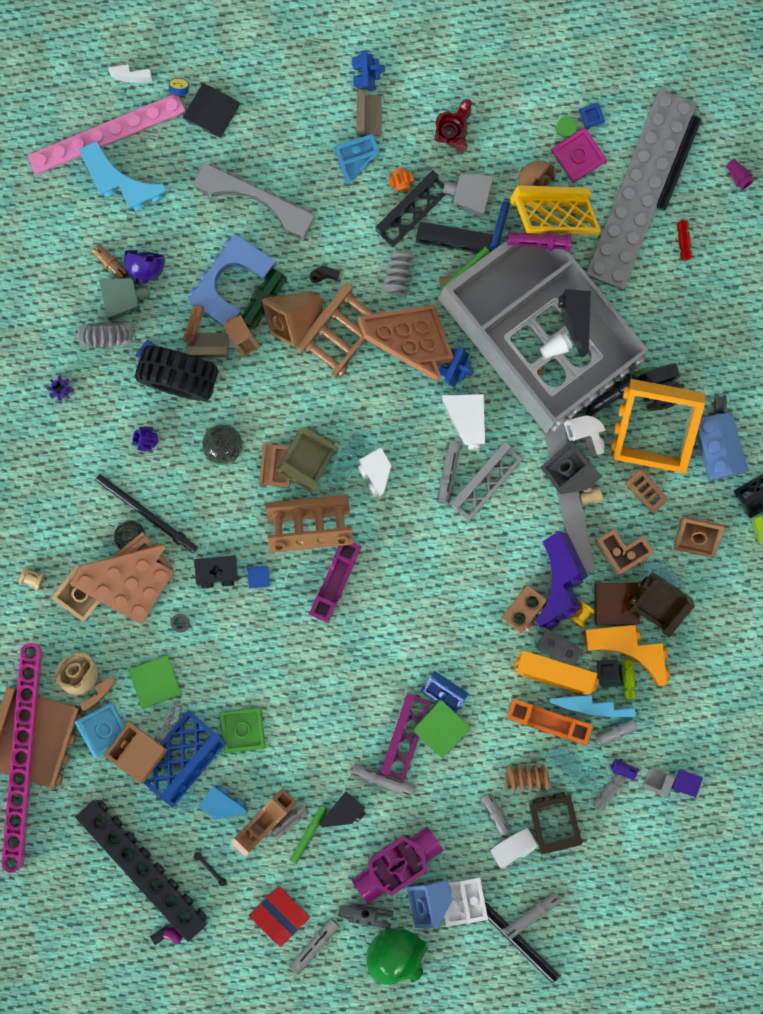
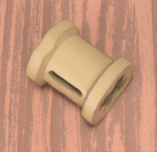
(31, 578)

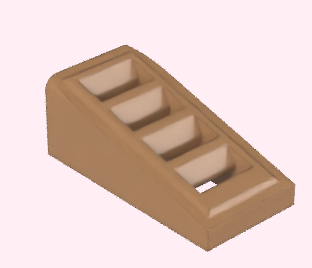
(641, 496)

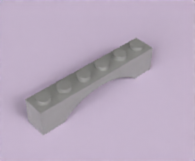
(217, 183)

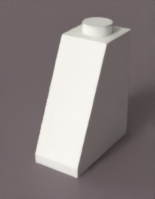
(467, 418)

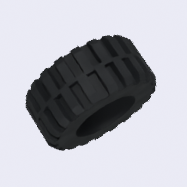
(176, 373)

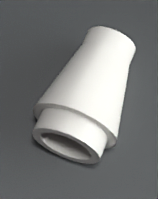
(556, 346)

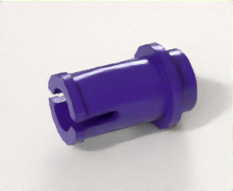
(624, 769)

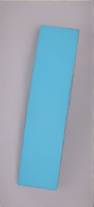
(584, 705)

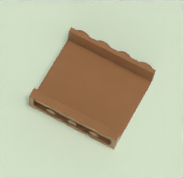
(52, 737)

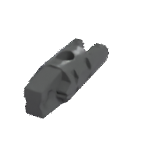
(355, 913)

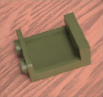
(307, 458)

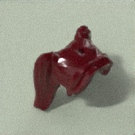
(456, 124)

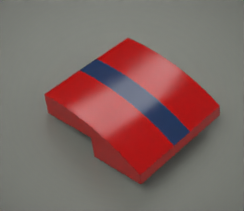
(279, 916)

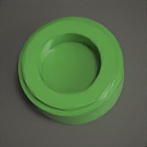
(566, 127)

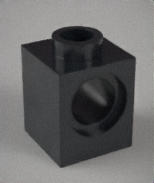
(609, 673)

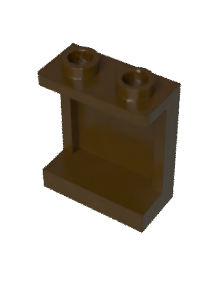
(661, 603)

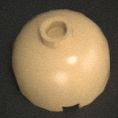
(77, 674)

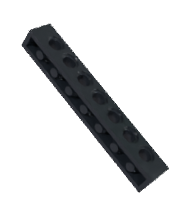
(87, 819)

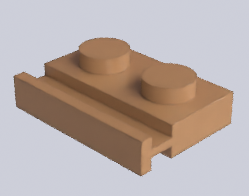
(270, 460)

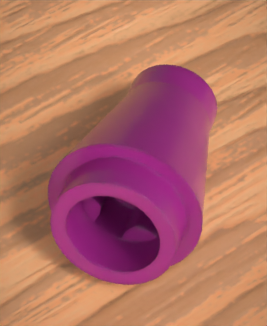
(740, 175)

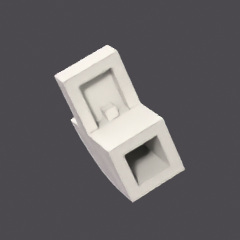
(587, 428)

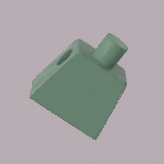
(121, 296)

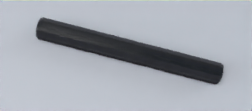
(678, 163)
(522, 946)

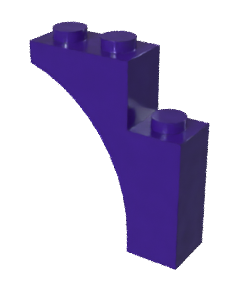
(566, 573)

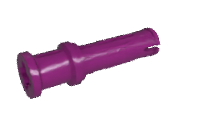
(548, 240)

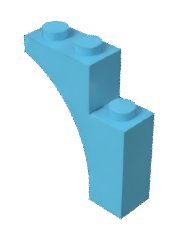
(109, 179)

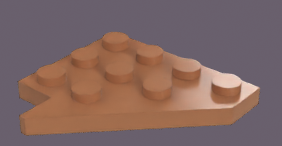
(411, 336)
(125, 581)

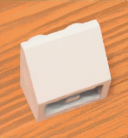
(377, 470)

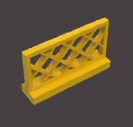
(553, 198)

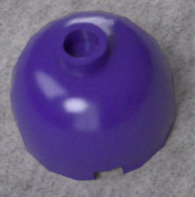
(143, 265)

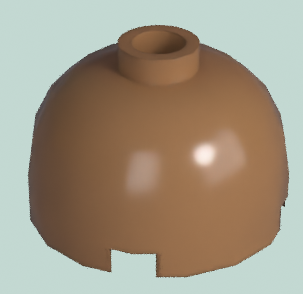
(537, 174)

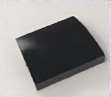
(211, 110)

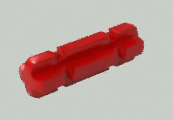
(684, 240)

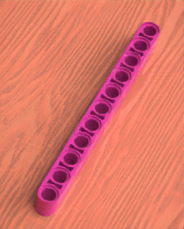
(26, 767)

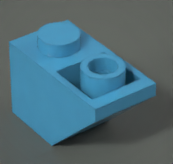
(220, 805)

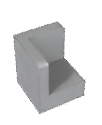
(658, 782)

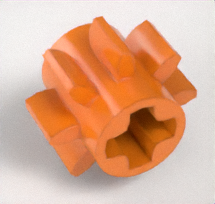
(401, 180)

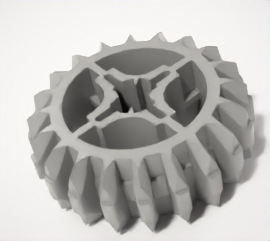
(105, 334)

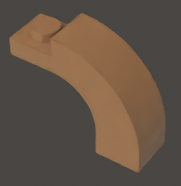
(263, 822)

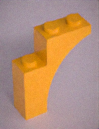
(624, 641)

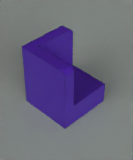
(687, 783)

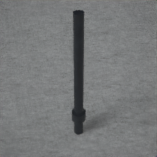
(178, 537)

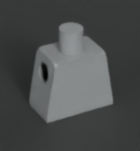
(470, 192)

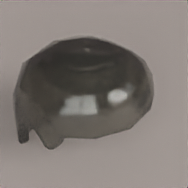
(127, 528)

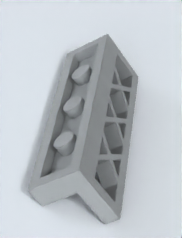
(480, 476)

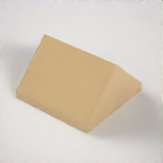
(73, 599)

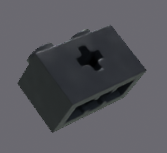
(205, 566)

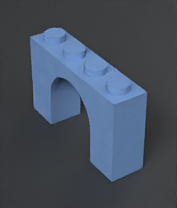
(235, 254)

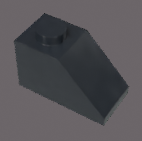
(344, 812)

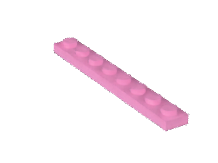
(107, 133)

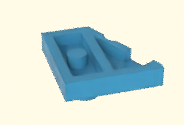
(356, 156)

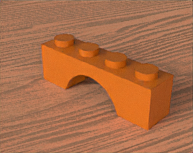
(549, 722)

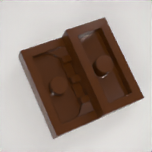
(612, 605)

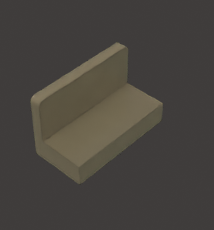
(368, 115)
(209, 345)

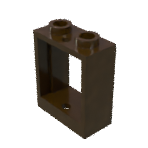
(560, 844)

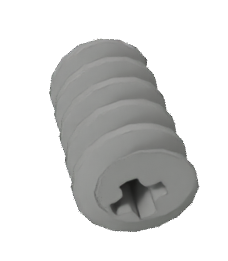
(397, 273)

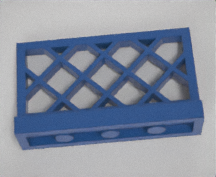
(194, 766)

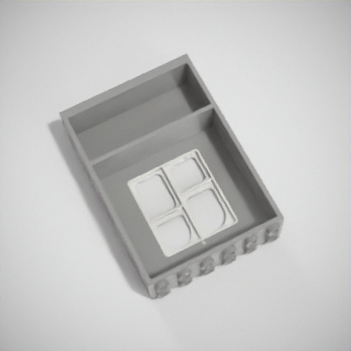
(508, 293)

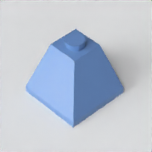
(429, 903)

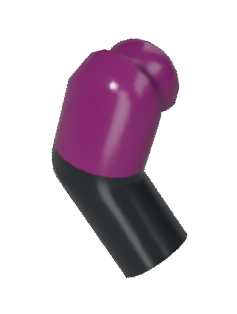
(167, 933)

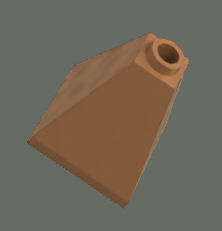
(292, 315)

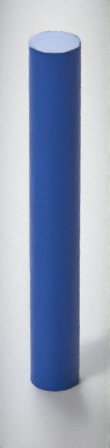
(500, 225)

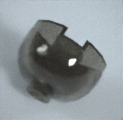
(220, 453)

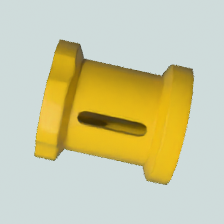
(582, 614)

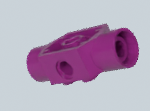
(397, 865)

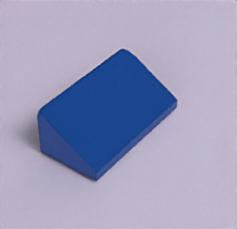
(441, 688)

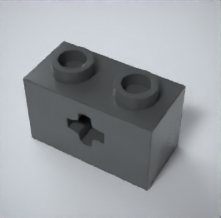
(558, 648)

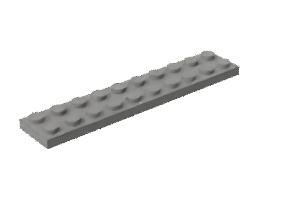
(640, 189)

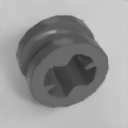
(720, 404)
(175, 627)

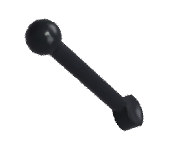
(221, 881)

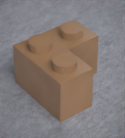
(621, 556)

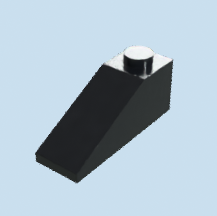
(576, 316)

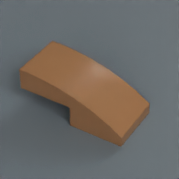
(102, 689)

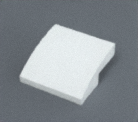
(467, 903)

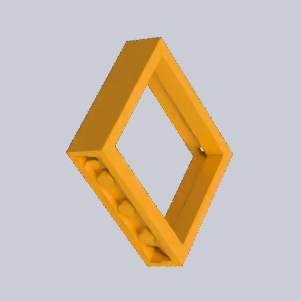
(663, 393)
(555, 673)

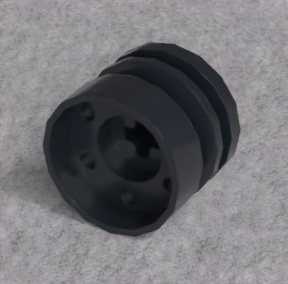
(665, 376)

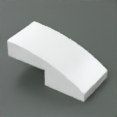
(124, 74)
(513, 847)

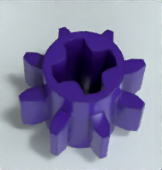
(64, 392)
(145, 438)

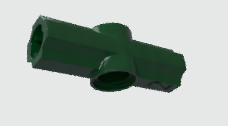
(269, 288)

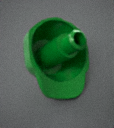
(395, 956)

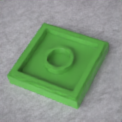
(154, 682)
(441, 728)
(242, 730)

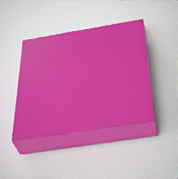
(579, 155)

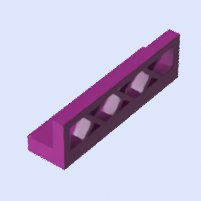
(393, 747)

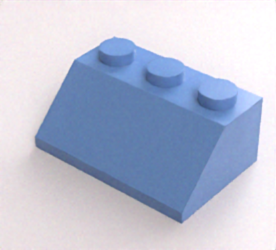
(720, 447)

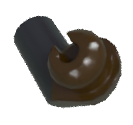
(322, 273)

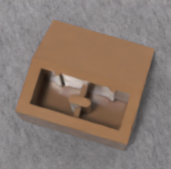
(135, 752)

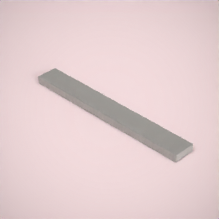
(571, 506)

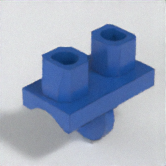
(370, 71)
(458, 369)

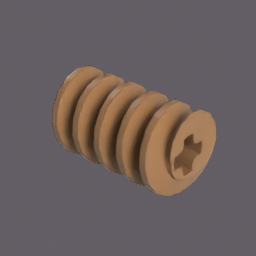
(526, 778)

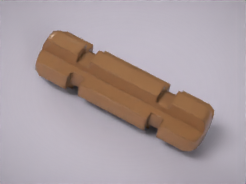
(193, 324)

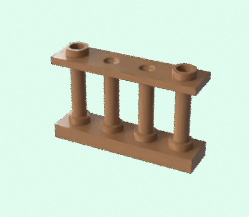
(320, 328)
(309, 509)

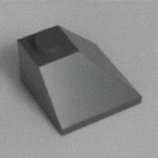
(570, 470)

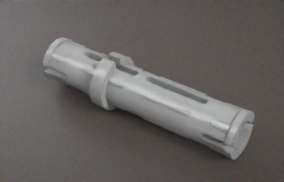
(447, 480)
(372, 776)
(539, 910)
(330, 927)

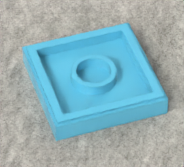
(100, 729)

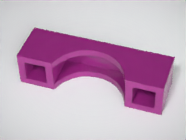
(335, 582)

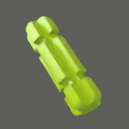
(629, 679)

